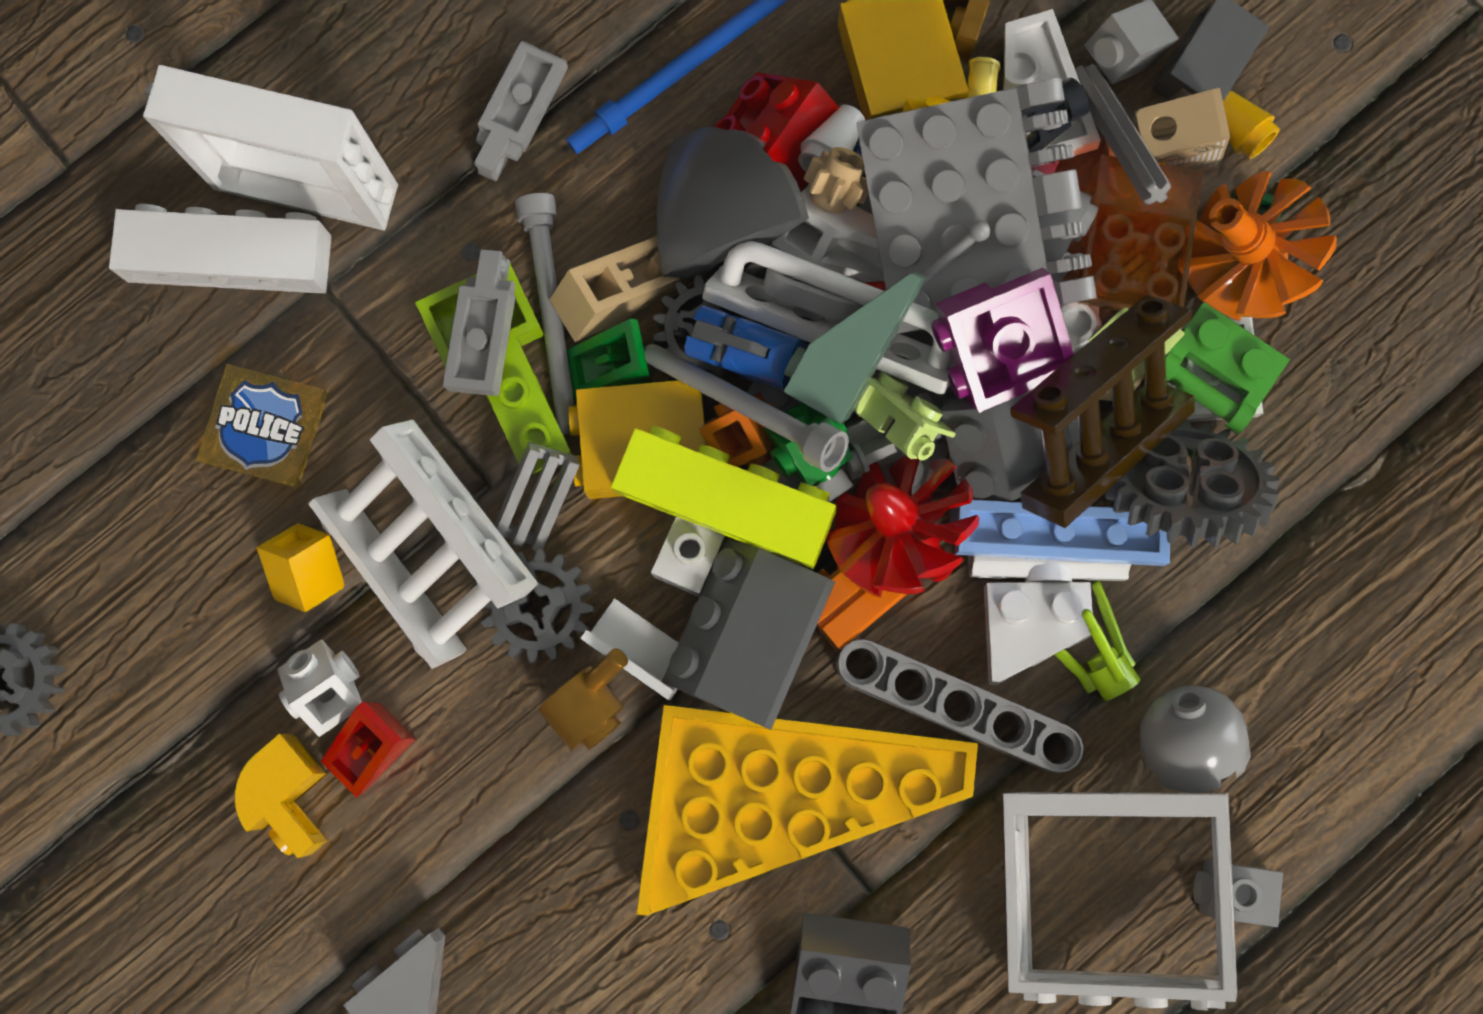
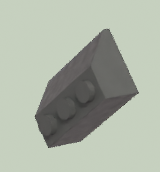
(748, 632)

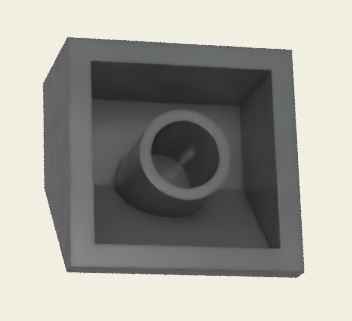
(994, 449)

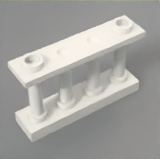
(457, 517)

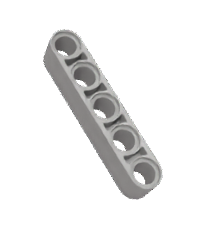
(983, 710)

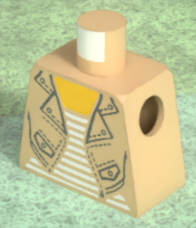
(1185, 131)

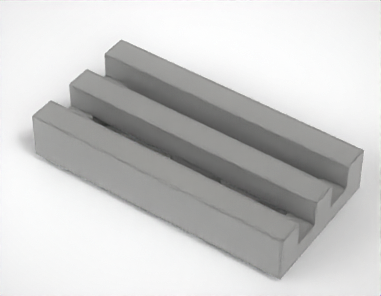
(522, 533)

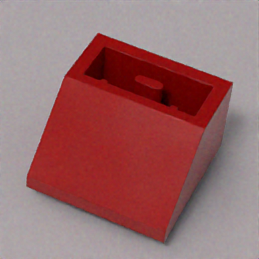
(781, 114)

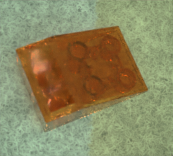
(1136, 244)

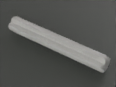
(1123, 137)

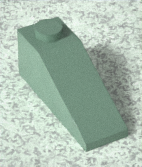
(843, 360)

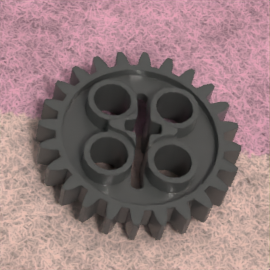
(1227, 485)

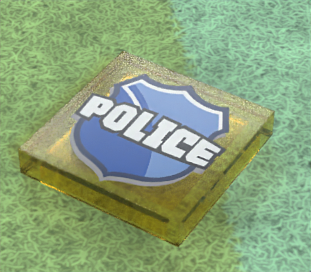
(262, 426)

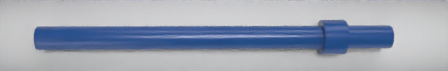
(613, 115)

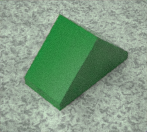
(609, 359)

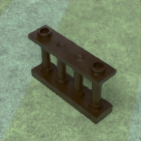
(1123, 438)

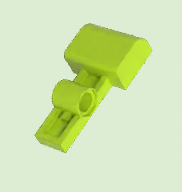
(521, 401)

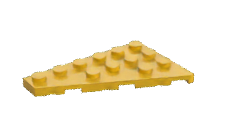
(758, 798)

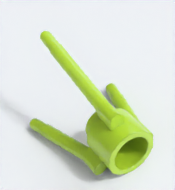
(1111, 667)

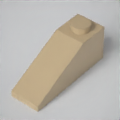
(612, 289)

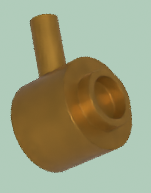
(585, 706)

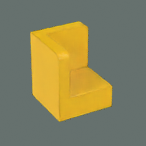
(301, 567)

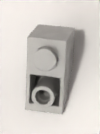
(406, 985)

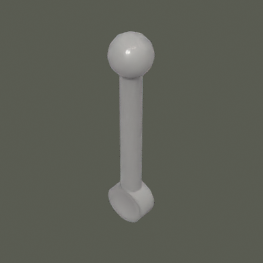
(978, 231)

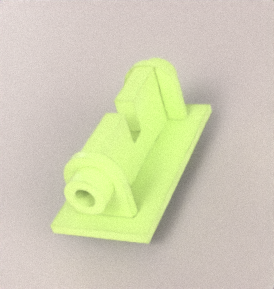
(915, 419)

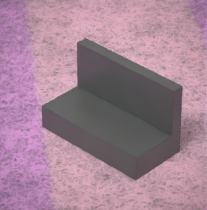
(1212, 50)

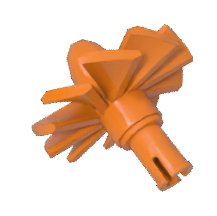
(1248, 264)

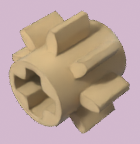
(837, 180)

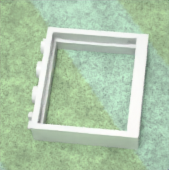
(210, 117)
(1100, 987)

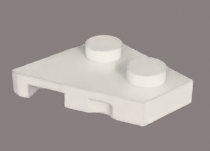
(1032, 623)

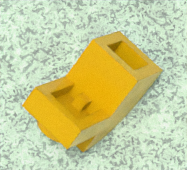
(269, 791)

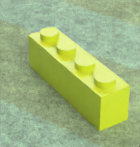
(725, 497)

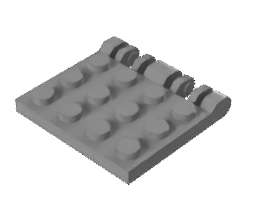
(967, 163)

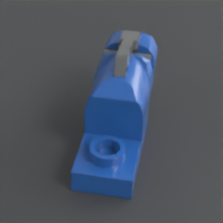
(742, 347)

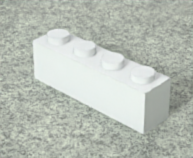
(220, 249)

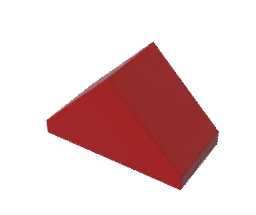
(366, 747)

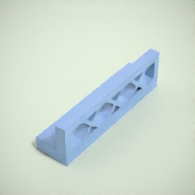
(1092, 537)

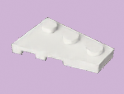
(1035, 53)

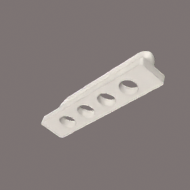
(736, 289)

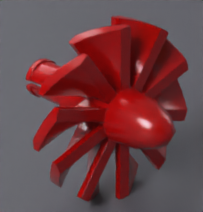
(890, 537)

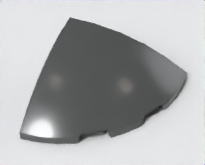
(718, 194)

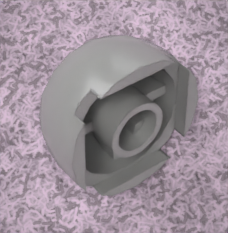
(1194, 739)

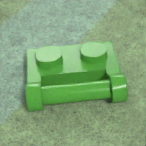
(1231, 357)

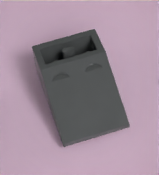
(850, 967)

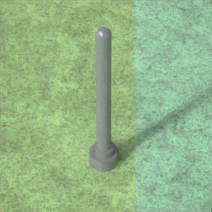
(537, 215)
(820, 444)

